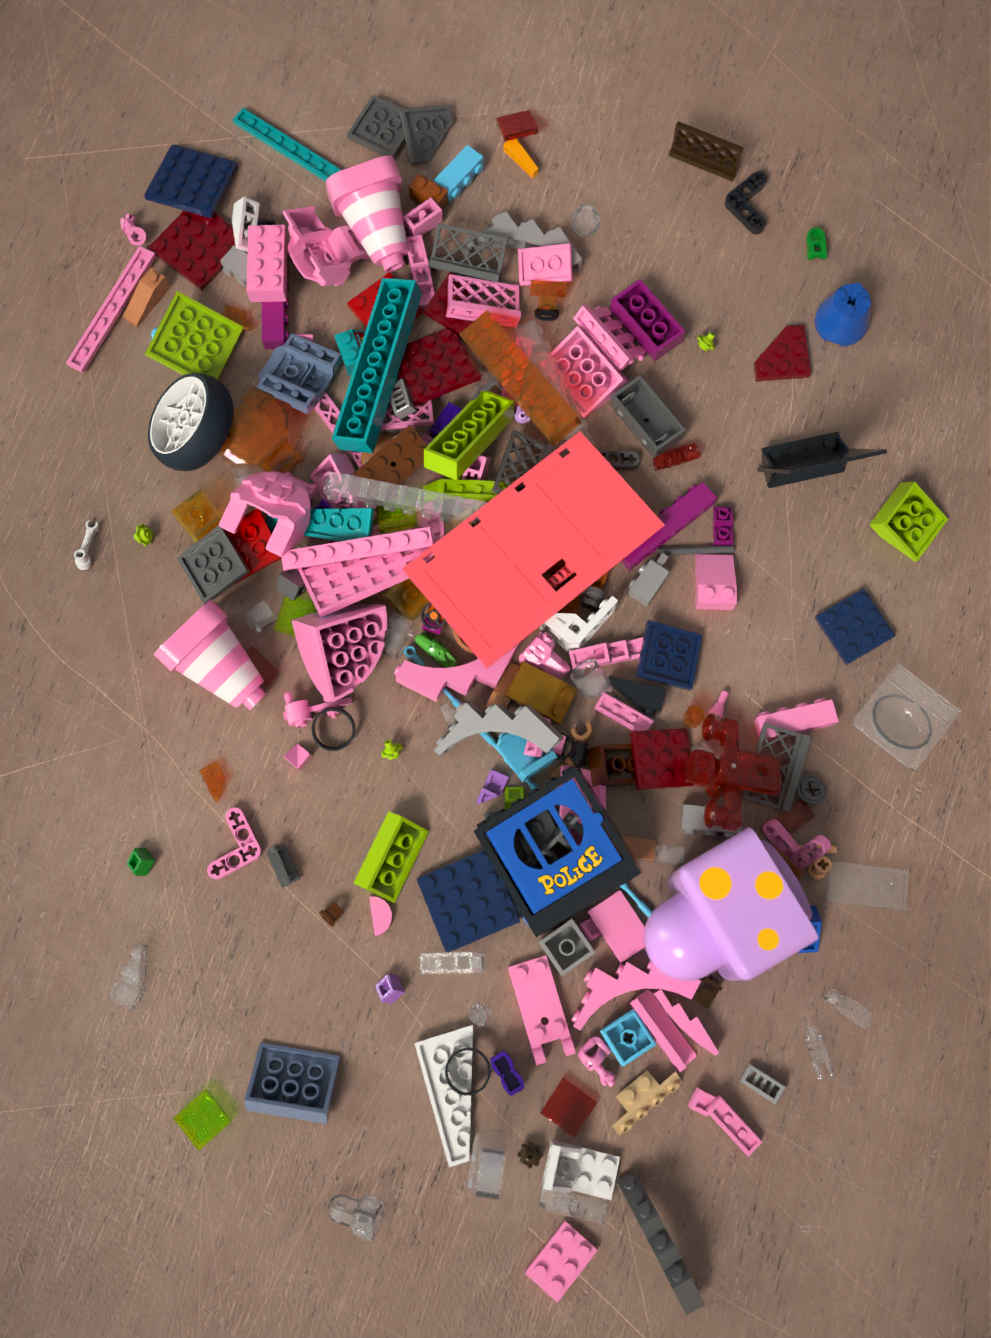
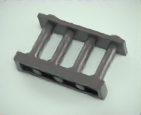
(570, 821)

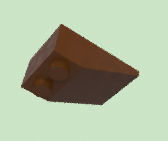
(612, 765)

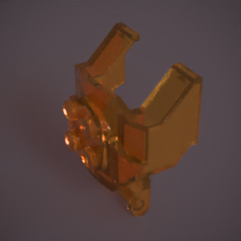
(259, 434)

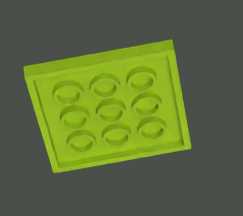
(193, 338)

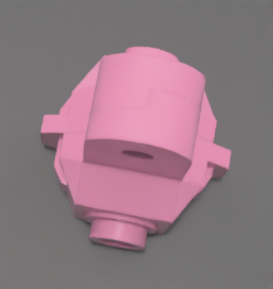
(541, 655)

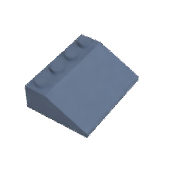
(292, 1083)

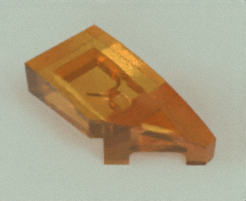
(238, 316)
(214, 779)

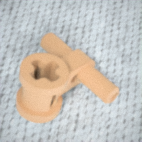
(821, 866)

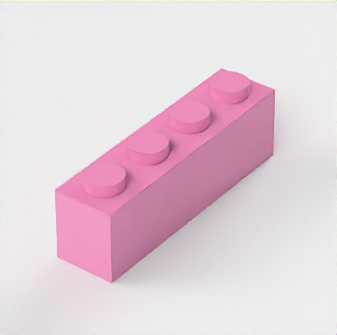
(799, 719)

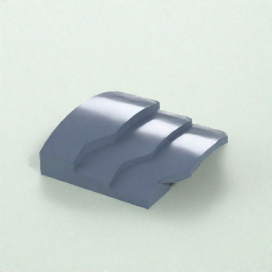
(299, 372)

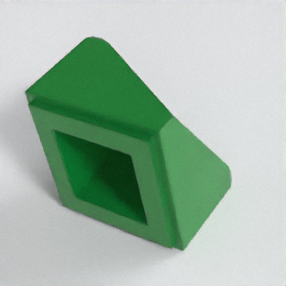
(140, 861)

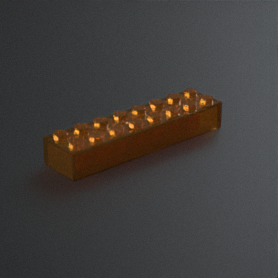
(520, 378)

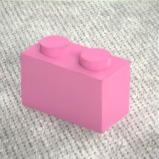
(423, 218)

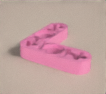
(244, 846)
(794, 850)

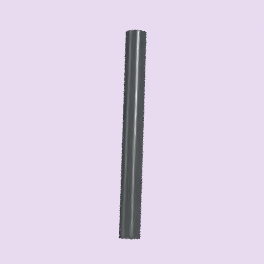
(696, 550)

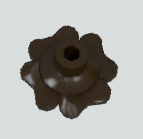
(530, 1154)

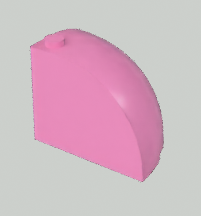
(341, 646)

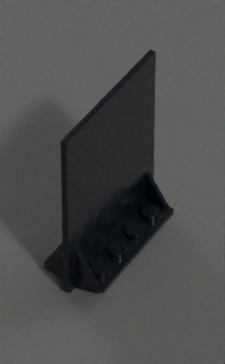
(809, 459)

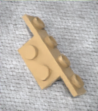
(641, 1097)

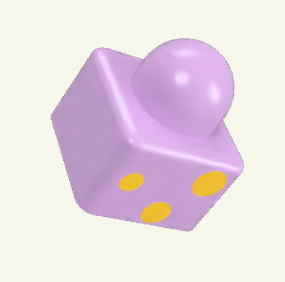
(730, 914)

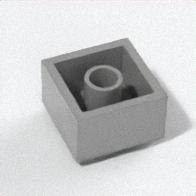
(566, 947)

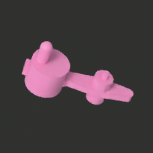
(299, 712)

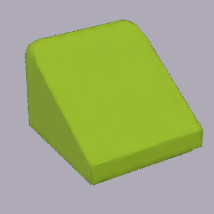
(513, 794)

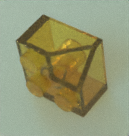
(197, 515)

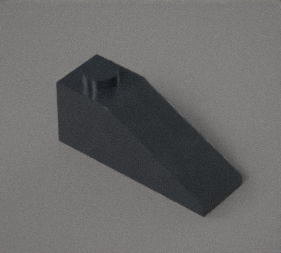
(643, 696)

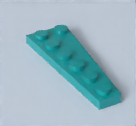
(336, 523)

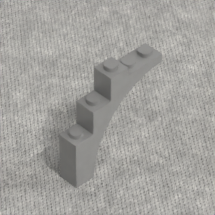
(525, 236)
(526, 724)

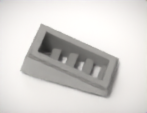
(406, 409)
(778, 1094)

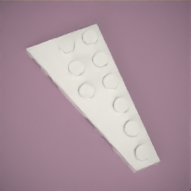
(450, 1108)

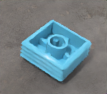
(641, 1039)

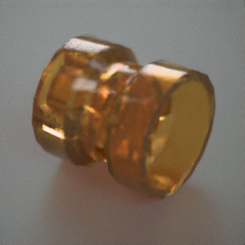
(693, 712)

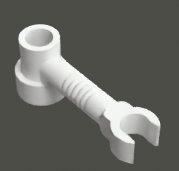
(81, 555)

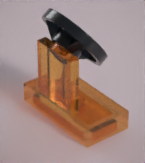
(548, 293)

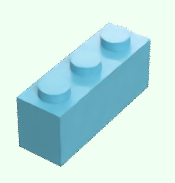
(460, 172)

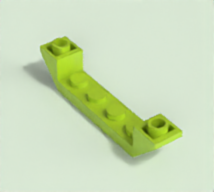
(470, 489)

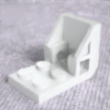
(563, 625)
(580, 1170)

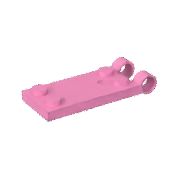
(539, 999)

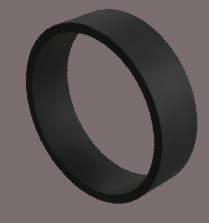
(325, 746)
(450, 1084)

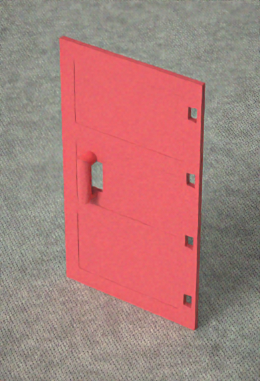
(491, 575)

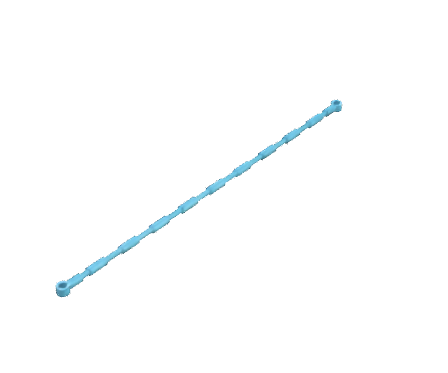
(489, 738)

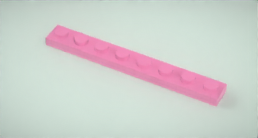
(111, 310)
(358, 548)

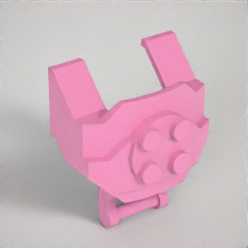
(319, 251)
(281, 498)

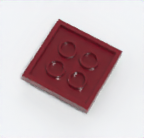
(660, 758)

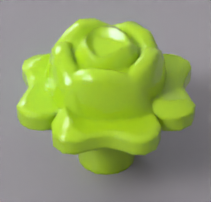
(706, 341)
(143, 534)
(391, 750)

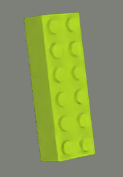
(468, 434)

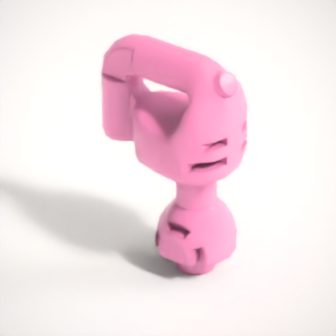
(596, 1059)

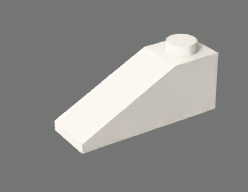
(244, 215)

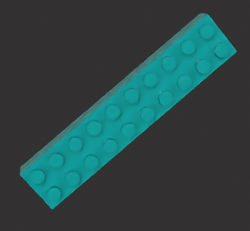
(377, 365)

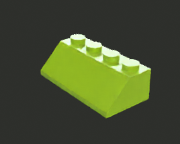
(391, 857)

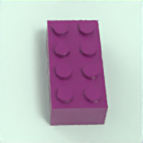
(647, 320)

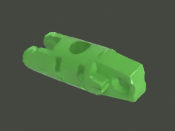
(436, 650)

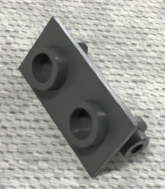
(283, 865)

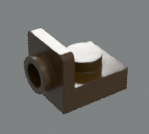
(707, 991)

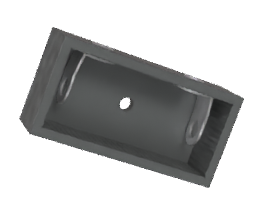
(639, 402)

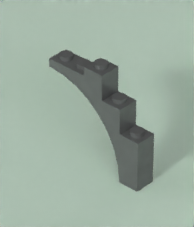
(661, 1243)

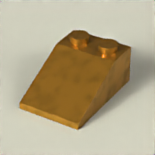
(542, 691)

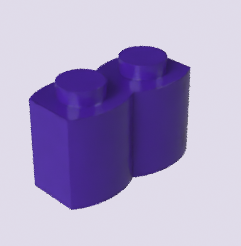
(510, 1078)

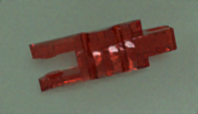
(676, 457)

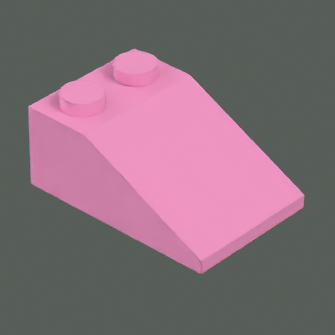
(715, 582)

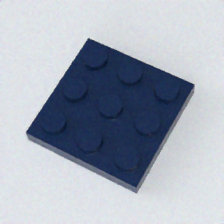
(854, 626)
(669, 655)

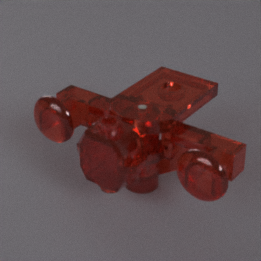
(729, 773)

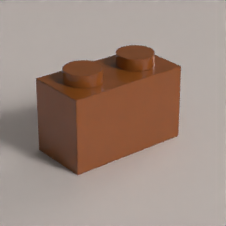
(422, 189)

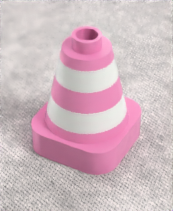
(372, 208)
(213, 657)

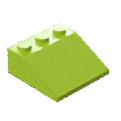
(909, 520)

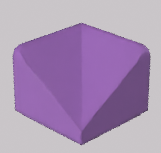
(390, 989)

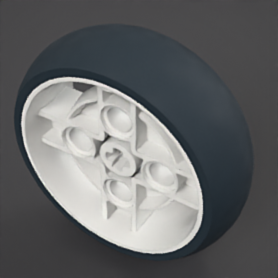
(190, 422)

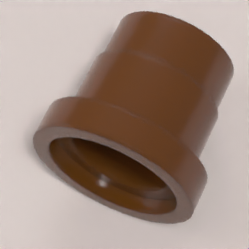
(331, 914)

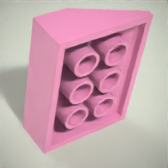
(587, 371)

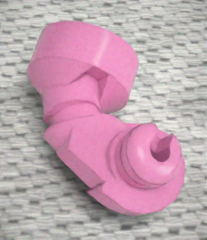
(135, 234)

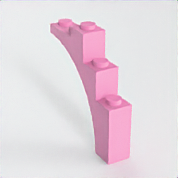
(629, 978)

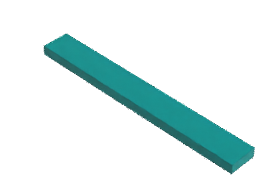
(285, 145)

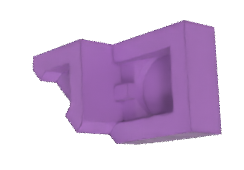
(493, 786)

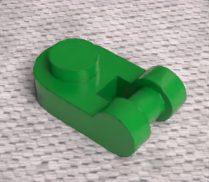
(816, 238)

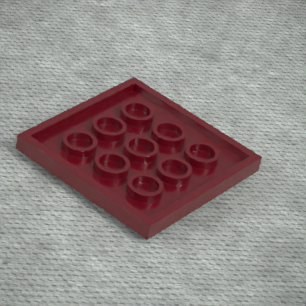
(195, 246)
(436, 366)

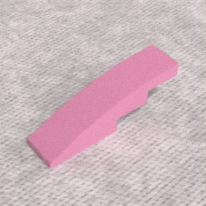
(419, 268)
(608, 653)
(691, 1027)

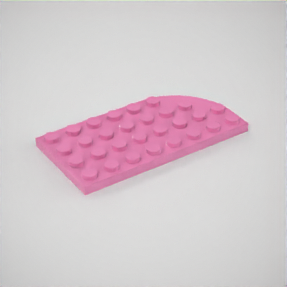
(347, 582)

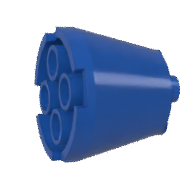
(844, 315)

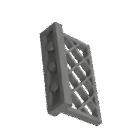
(461, 267)
(528, 442)
(793, 770)

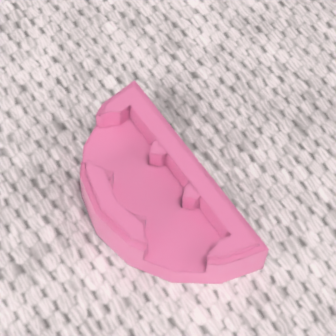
(380, 914)

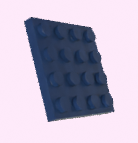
(191, 181)
(467, 901)

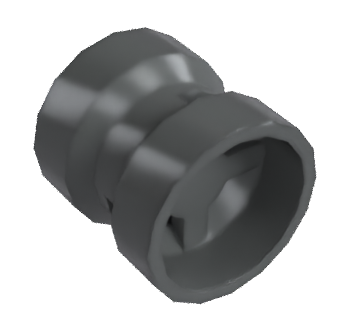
(592, 599)

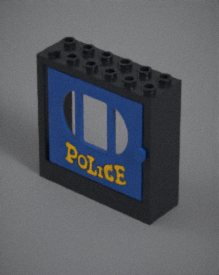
(538, 888)

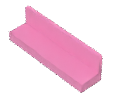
(663, 1030)

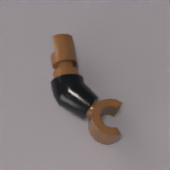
(578, 753)

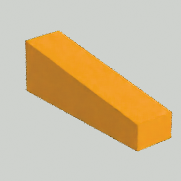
(520, 156)

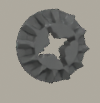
(814, 784)

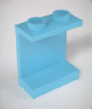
(524, 766)

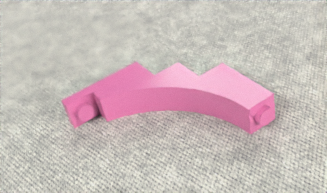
(432, 681)

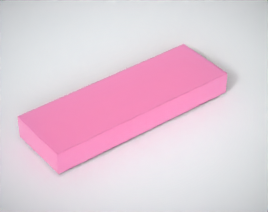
(623, 713)
(733, 1125)

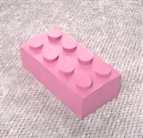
(267, 263)

